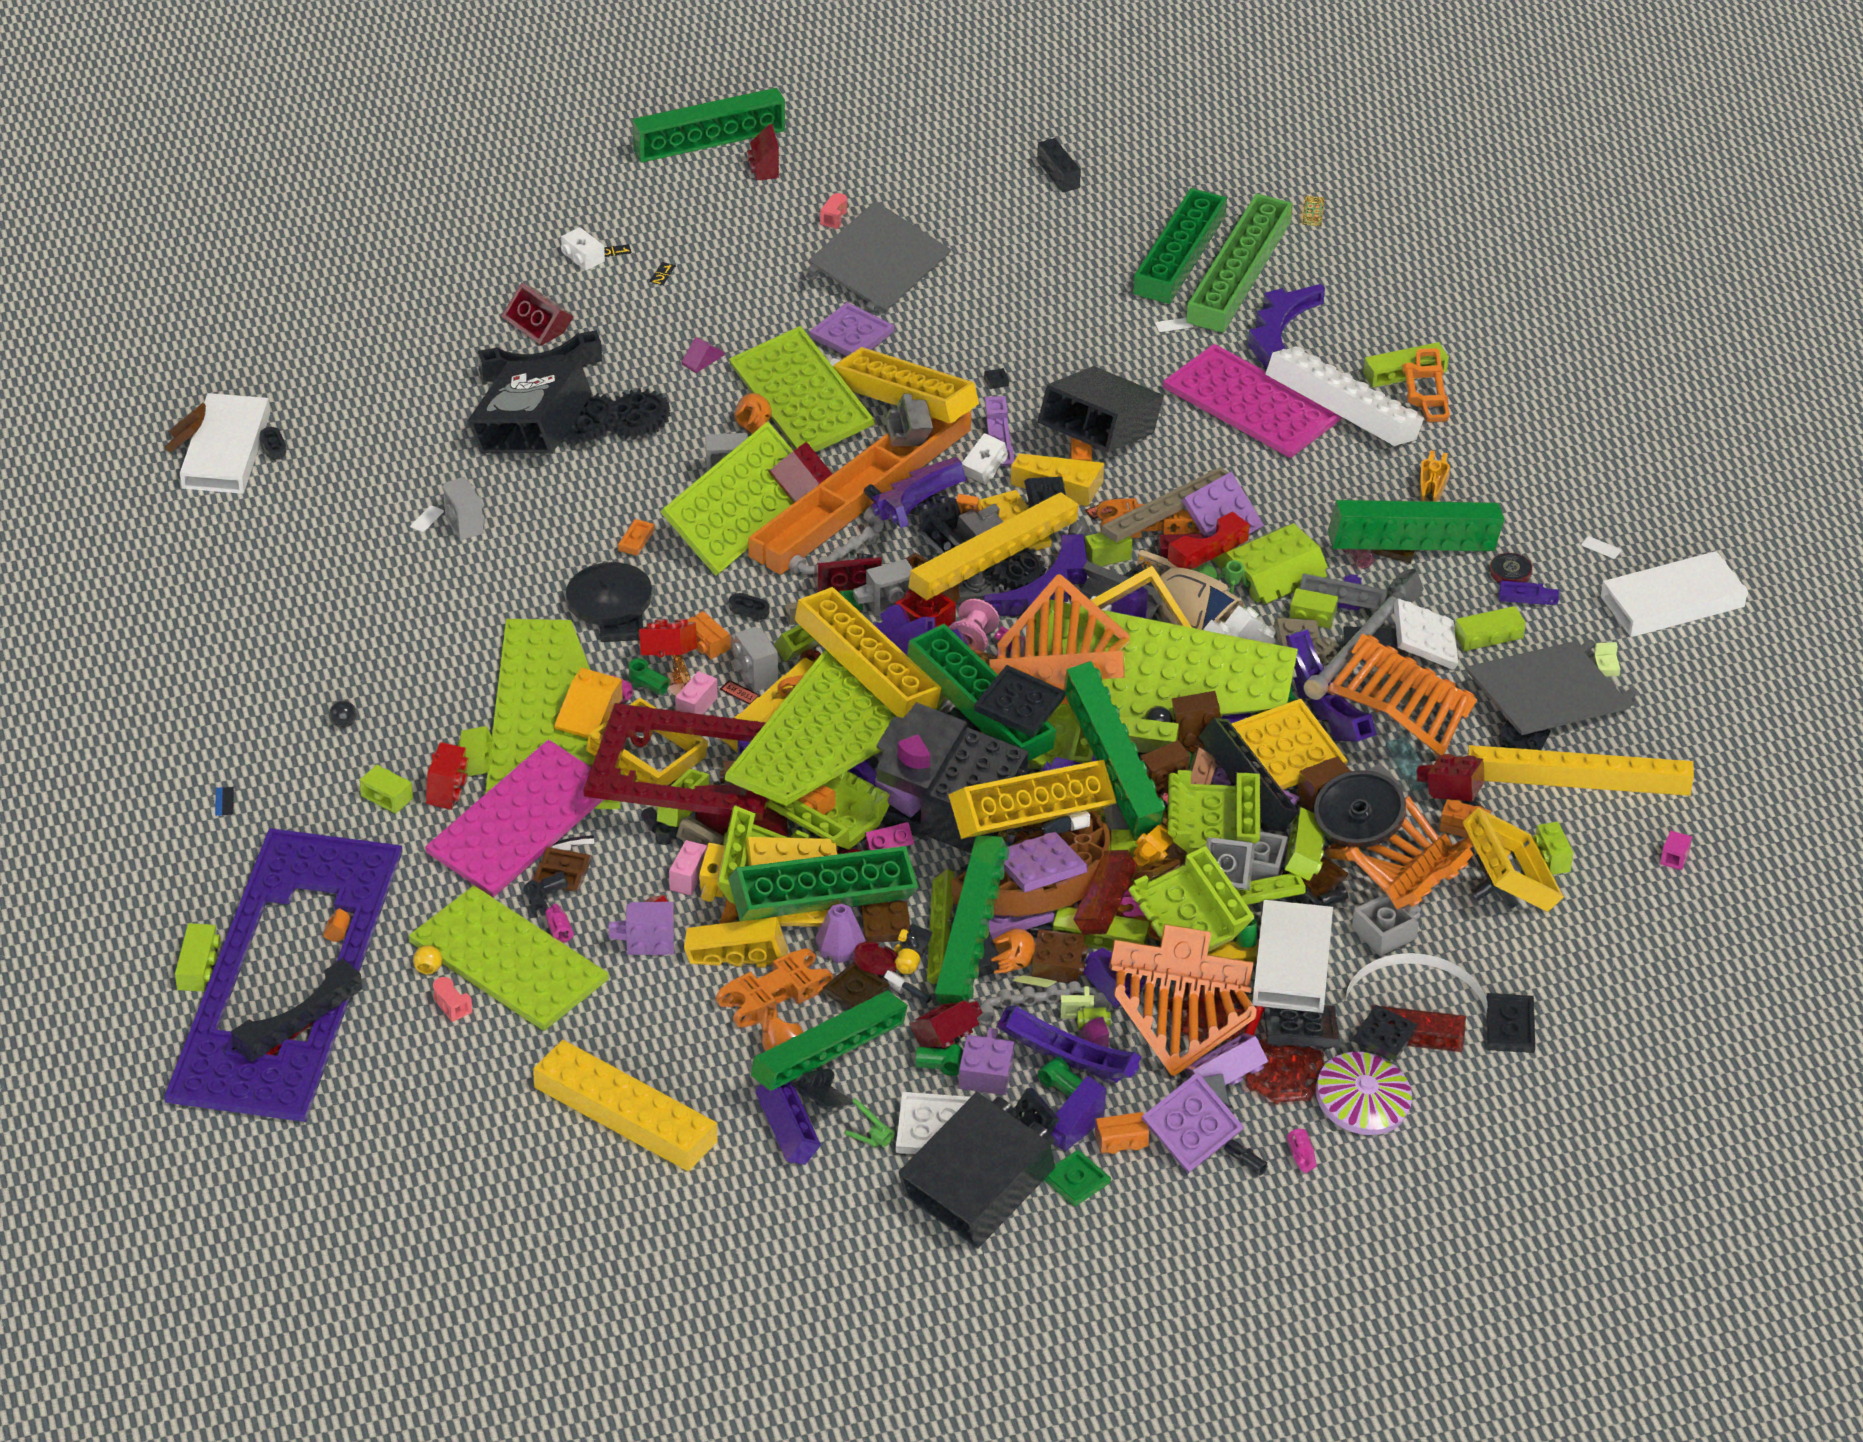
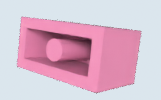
(697, 694)
(686, 868)

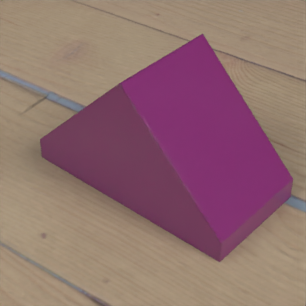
(701, 355)

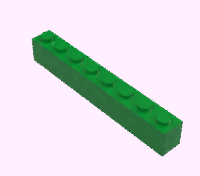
(972, 920)
(828, 1040)

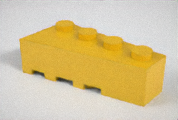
(1079, 477)
(736, 943)

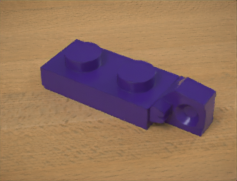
(1527, 593)

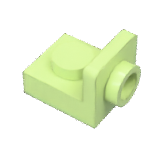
(1606, 658)
(1072, 1003)

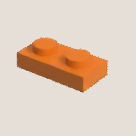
(636, 537)

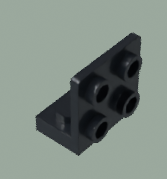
(940, 507)

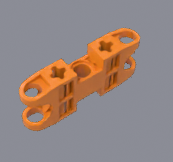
(1119, 507)
(773, 988)

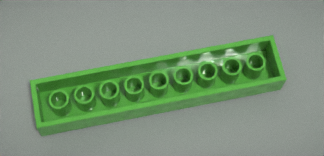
(1239, 263)

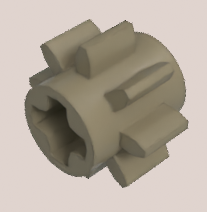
(1324, 649)

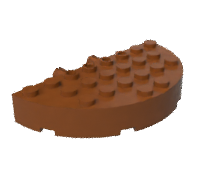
(1087, 843)

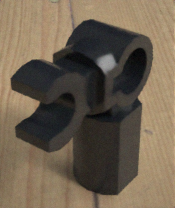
(664, 833)
(535, 891)

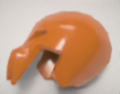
(752, 412)
(1014, 949)
(777, 1031)

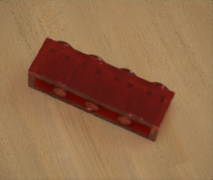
(1105, 892)
(1434, 1029)

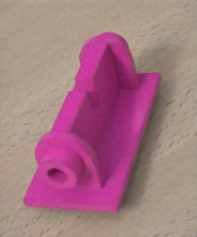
(889, 837)

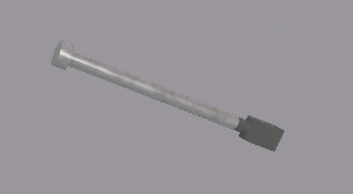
(1406, 587)

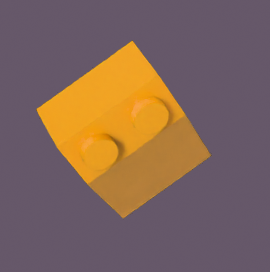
(588, 702)

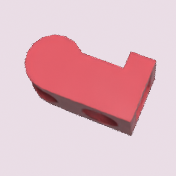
(833, 210)
(449, 999)

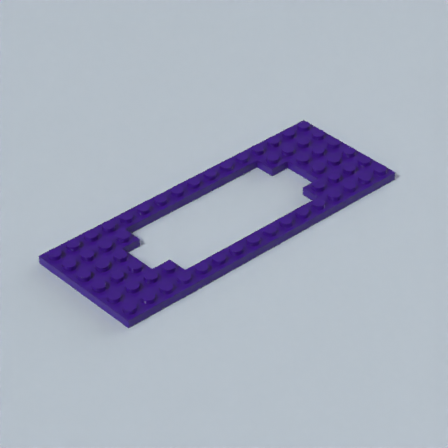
(283, 1085)

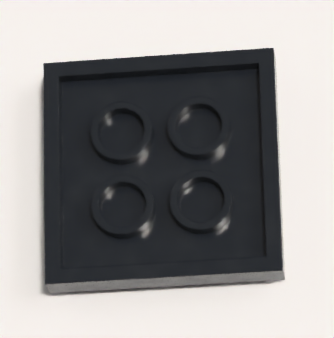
(1019, 701)
(1302, 1027)

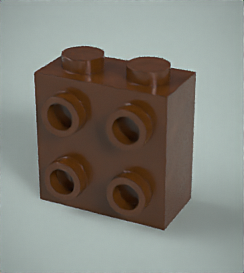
(1163, 762)
(1059, 956)

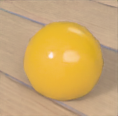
(427, 959)

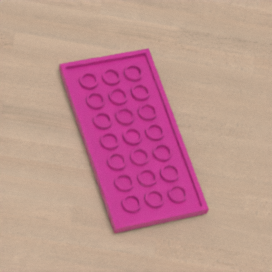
(1251, 400)
(516, 819)

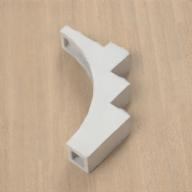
(1244, 624)

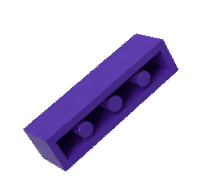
(789, 1122)

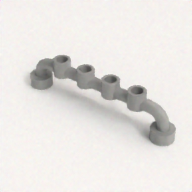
(798, 563)
(1029, 998)

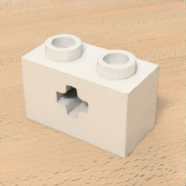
(582, 248)
(985, 459)

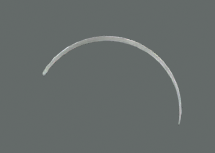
(1412, 958)

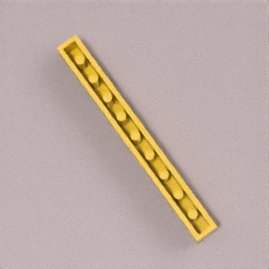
(993, 546)
(1585, 770)

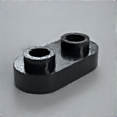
(273, 442)
(749, 606)

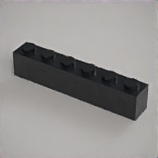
(1236, 757)

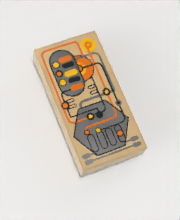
(1159, 563)

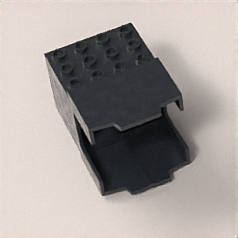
(957, 760)

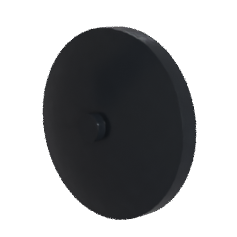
(609, 593)
(1360, 809)

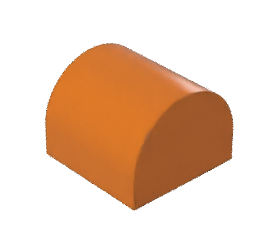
(337, 926)

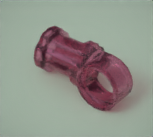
(1363, 558)

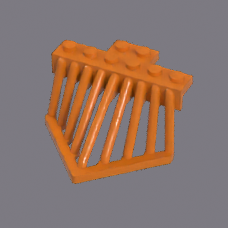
(1053, 667)
(1411, 675)
(1415, 879)
(1183, 959)

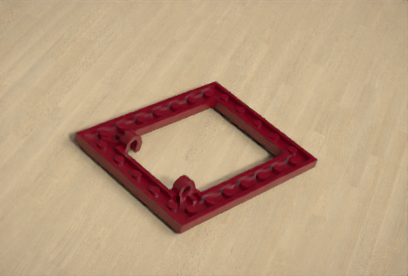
(626, 720)

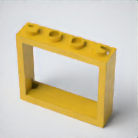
(1135, 583)
(694, 745)
(1488, 836)

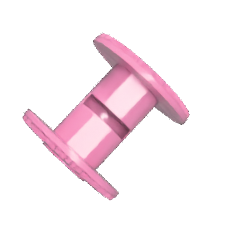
(976, 621)

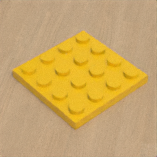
(1287, 741)
(771, 850)

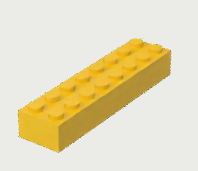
(889, 378)
(866, 652)
(1031, 798)
(625, 1105)

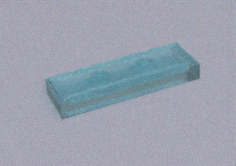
(1406, 761)

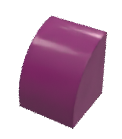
(913, 752)
(1096, 1032)

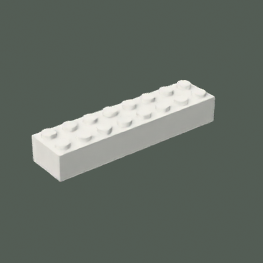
(1345, 395)

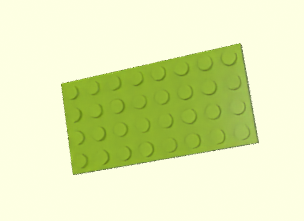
(803, 390)
(732, 500)
(510, 958)

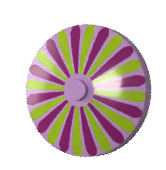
(1363, 1093)

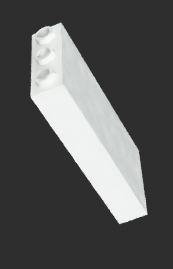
(225, 444)
(1673, 594)
(1293, 956)

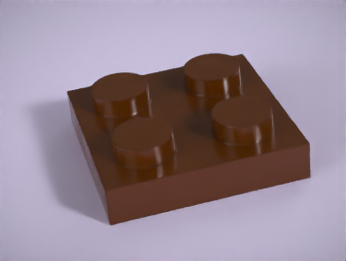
(885, 920)

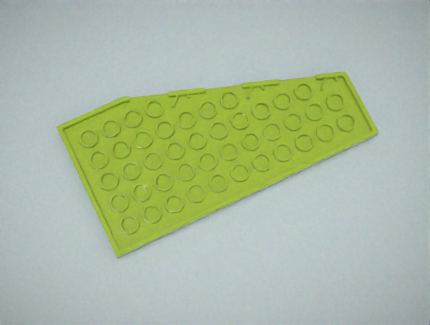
(1185, 661)
(534, 679)
(814, 734)

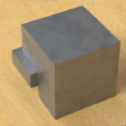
(909, 423)
(971, 524)

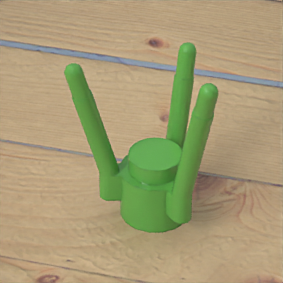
(879, 1132)

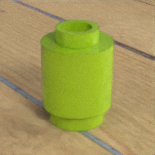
(1089, 1014)

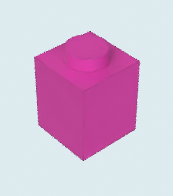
(1676, 850)

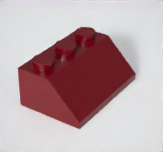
(536, 315)
(843, 574)

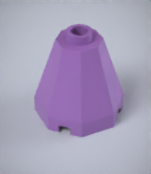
(839, 934)

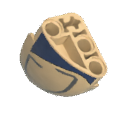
(1198, 598)

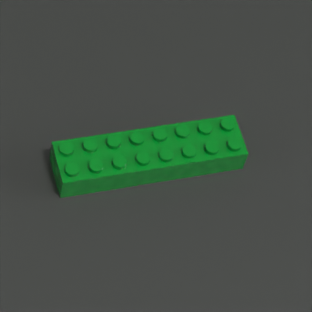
(707, 124)
(1180, 246)
(1415, 525)
(964, 680)
(1110, 741)
(822, 882)

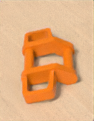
(1416, 371)

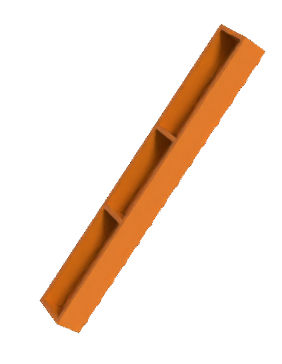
(843, 497)

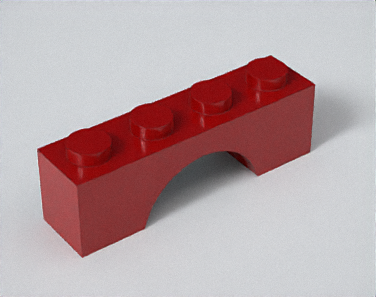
(1192, 552)

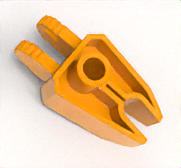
(1434, 476)
(1152, 846)

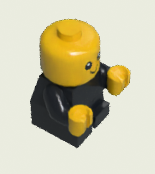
(916, 944)

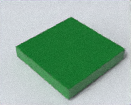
(1077, 1178)

